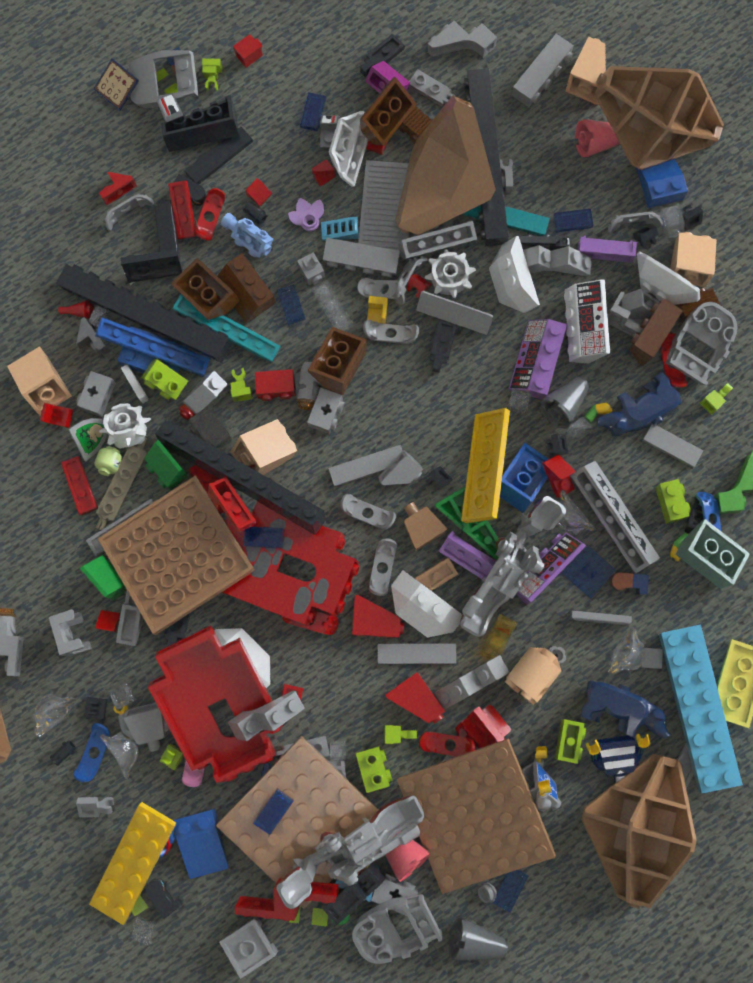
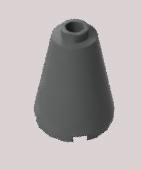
(564, 402)
(475, 942)

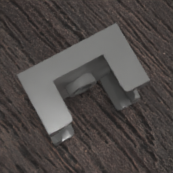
(63, 636)
(248, 947)

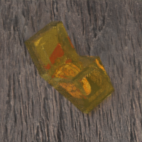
(498, 637)

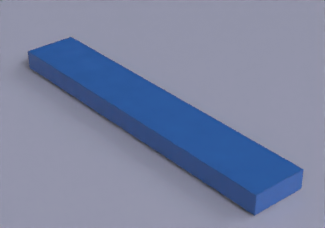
(152, 347)

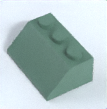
(713, 554)

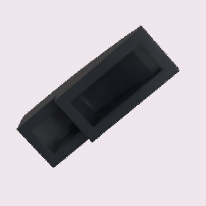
(355, 894)

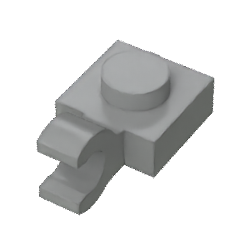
(507, 179)
(92, 807)

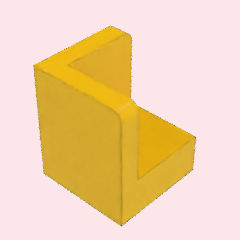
(377, 309)

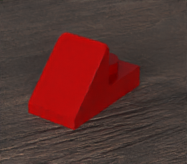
(121, 185)
(559, 474)

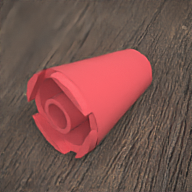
(594, 137)
(406, 859)

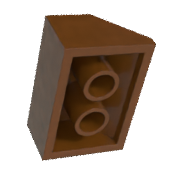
(386, 113)
(248, 287)
(205, 290)
(654, 331)
(338, 360)

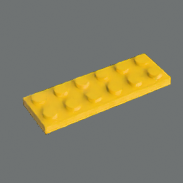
(485, 466)
(132, 863)

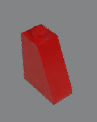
(374, 620)
(417, 699)

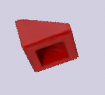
(258, 192)
(108, 621)

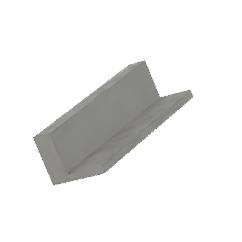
(454, 312)

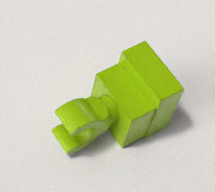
(210, 71)
(239, 389)
(714, 400)
(394, 734)
(172, 756)

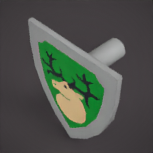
(87, 436)

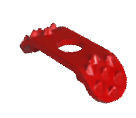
(212, 203)
(676, 378)
(323, 623)
(436, 743)

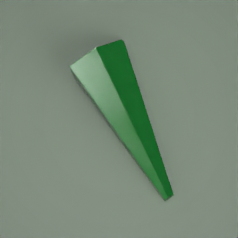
(479, 531)

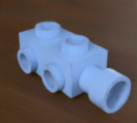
(248, 235)

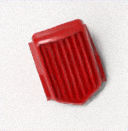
(483, 727)

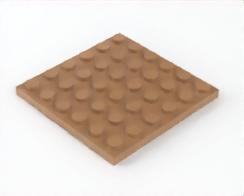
(175, 555)
(321, 804)
(477, 816)

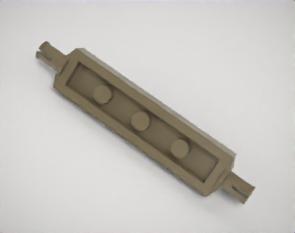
(120, 484)

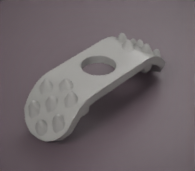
(133, 202)
(649, 217)
(409, 267)
(370, 287)
(377, 332)
(353, 507)
(384, 553)

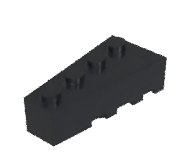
(202, 126)

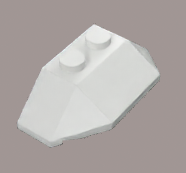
(348, 147)
(512, 277)
(665, 282)
(423, 607)
(258, 656)

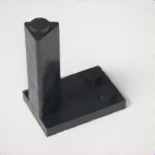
(162, 263)

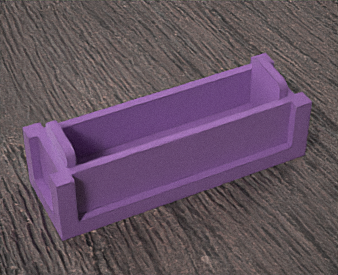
(607, 249)
(467, 556)

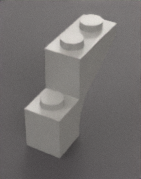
(456, 38)
(560, 260)
(472, 682)
(266, 717)

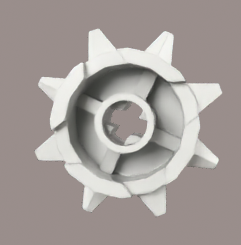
(459, 269)
(125, 426)

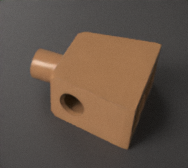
(422, 526)

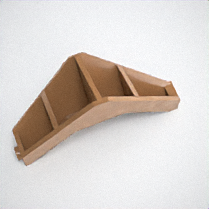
(658, 112)
(445, 170)
(643, 830)

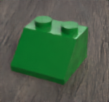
(165, 466)
(104, 577)

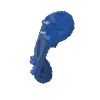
(709, 506)
(88, 766)

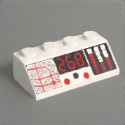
(587, 321)

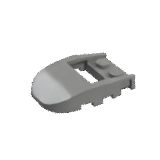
(146, 90)
(711, 326)
(378, 938)

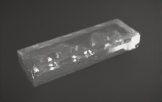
(332, 306)

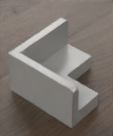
(620, 318)

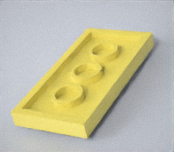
(736, 684)

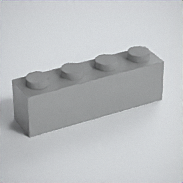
(542, 70)
(437, 240)
(361, 256)

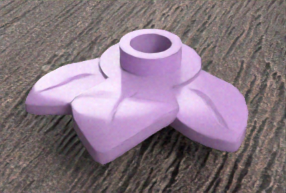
(307, 212)

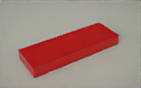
(182, 209)
(79, 485)

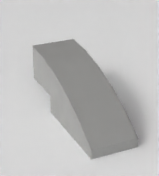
(129, 623)

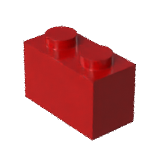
(275, 384)

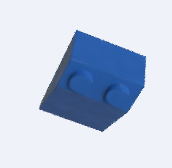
(662, 183)
(140, 362)
(523, 478)
(201, 843)

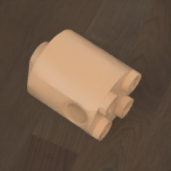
(534, 674)

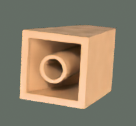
(586, 70)
(694, 258)
(38, 380)
(264, 447)

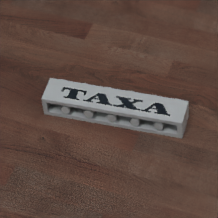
(615, 517)

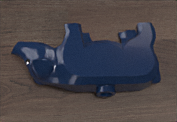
(645, 410)
(627, 707)

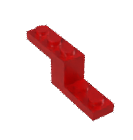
(225, 498)
(276, 908)

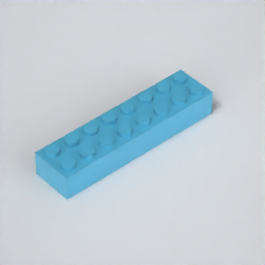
(700, 709)

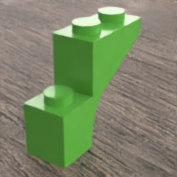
(733, 500)

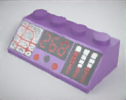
(538, 357)
(554, 560)

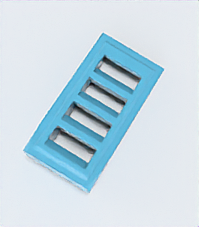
(341, 235)

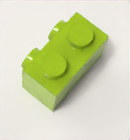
(164, 379)
(672, 501)
(569, 741)
(373, 769)

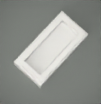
(134, 383)

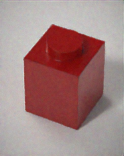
(248, 50)

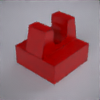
(419, 283)

